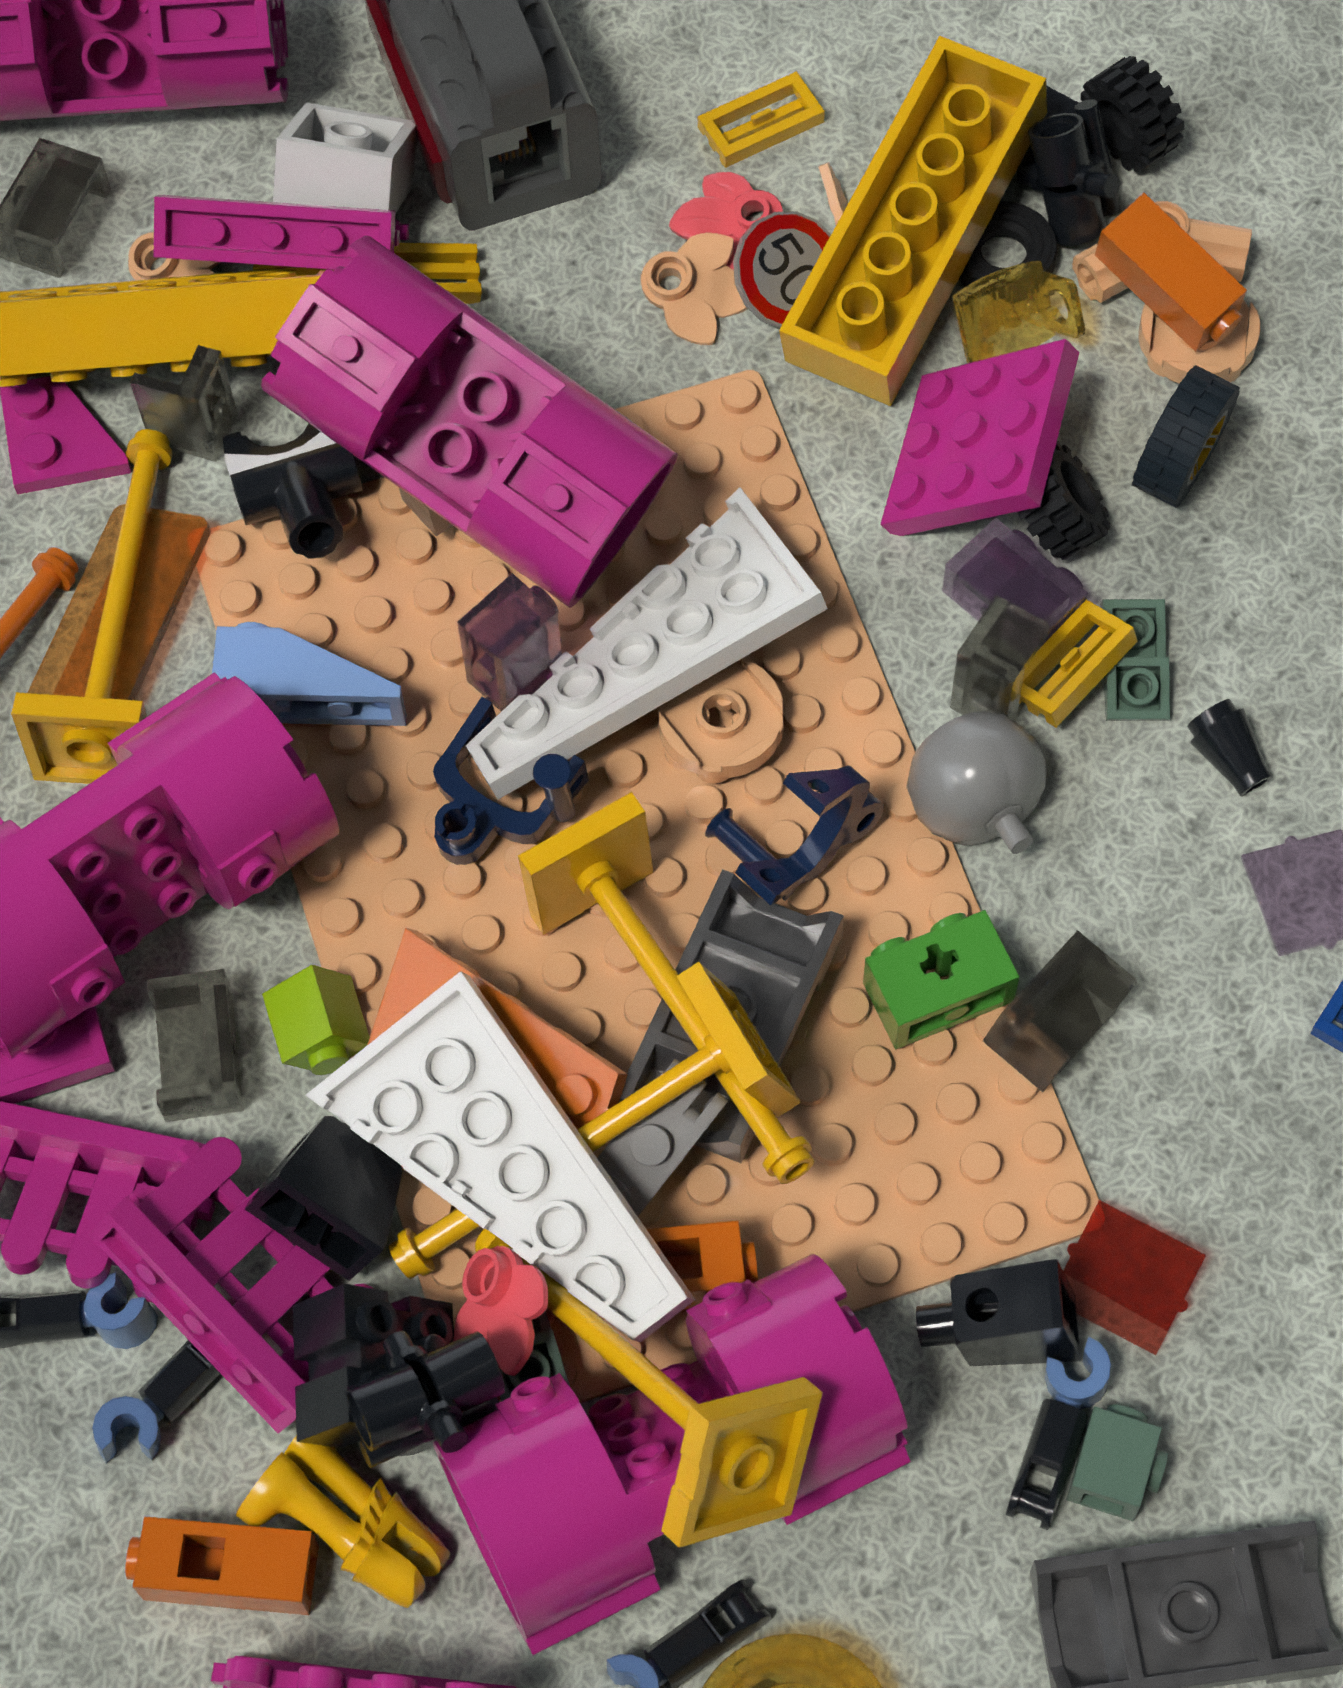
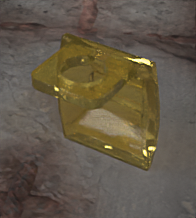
(1014, 311)

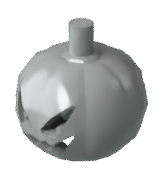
(978, 780)

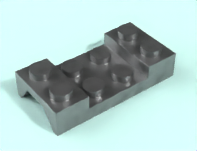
(772, 966)
(1188, 1612)

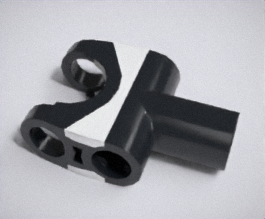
(294, 484)

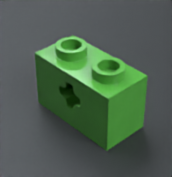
(921, 1003)

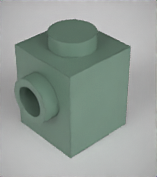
(1117, 1462)

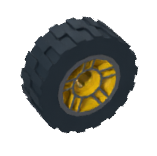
(1185, 436)

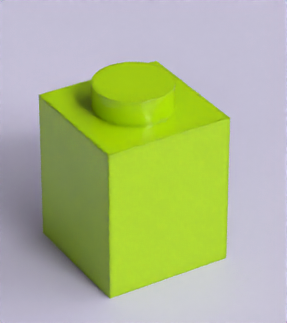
(316, 1019)

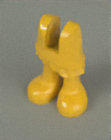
(381, 1548)

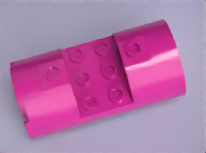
(138, 56)
(467, 420)
(194, 808)
(576, 1497)

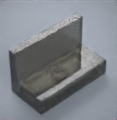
(190, 413)

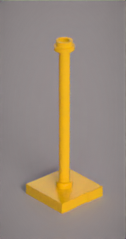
(70, 734)
(593, 866)
(730, 1046)
(736, 1452)

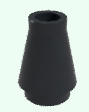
(1230, 746)

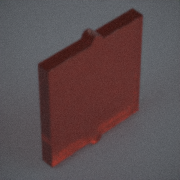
(1130, 1276)

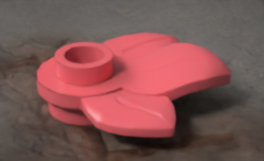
(723, 209)
(501, 1305)

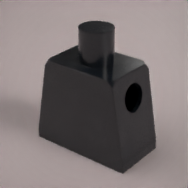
(332, 1197)
(1029, 1312)

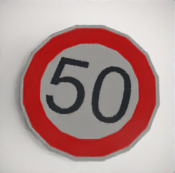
(776, 261)

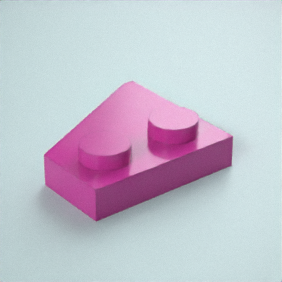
(55, 438)

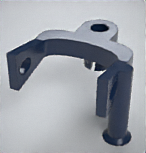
(845, 814)
(485, 819)

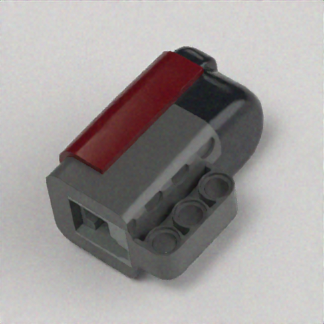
(491, 103)

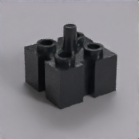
(343, 1343)

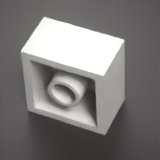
(345, 159)

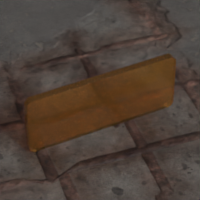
(164, 569)

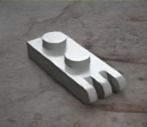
(654, 1147)

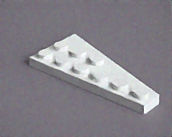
(662, 638)
(485, 1133)

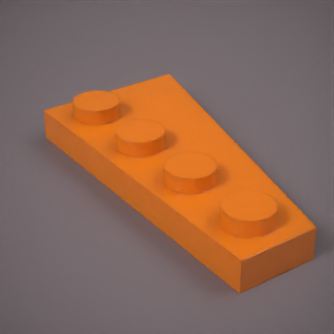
(572, 1072)

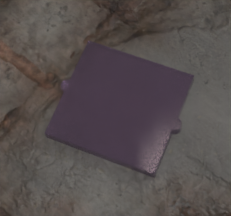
(1300, 890)

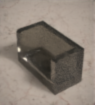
(45, 202)
(995, 658)
(1059, 1011)
(196, 1045)

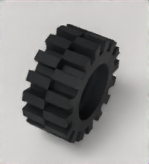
(1135, 113)
(1069, 509)

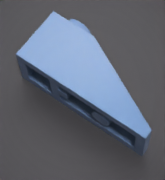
(304, 680)

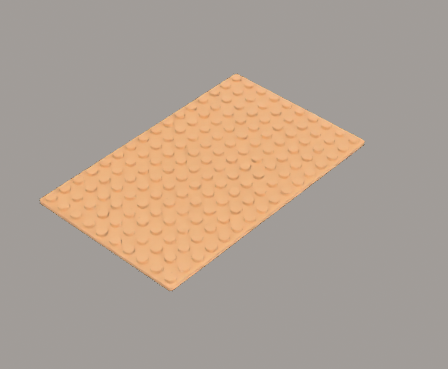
(919, 1151)

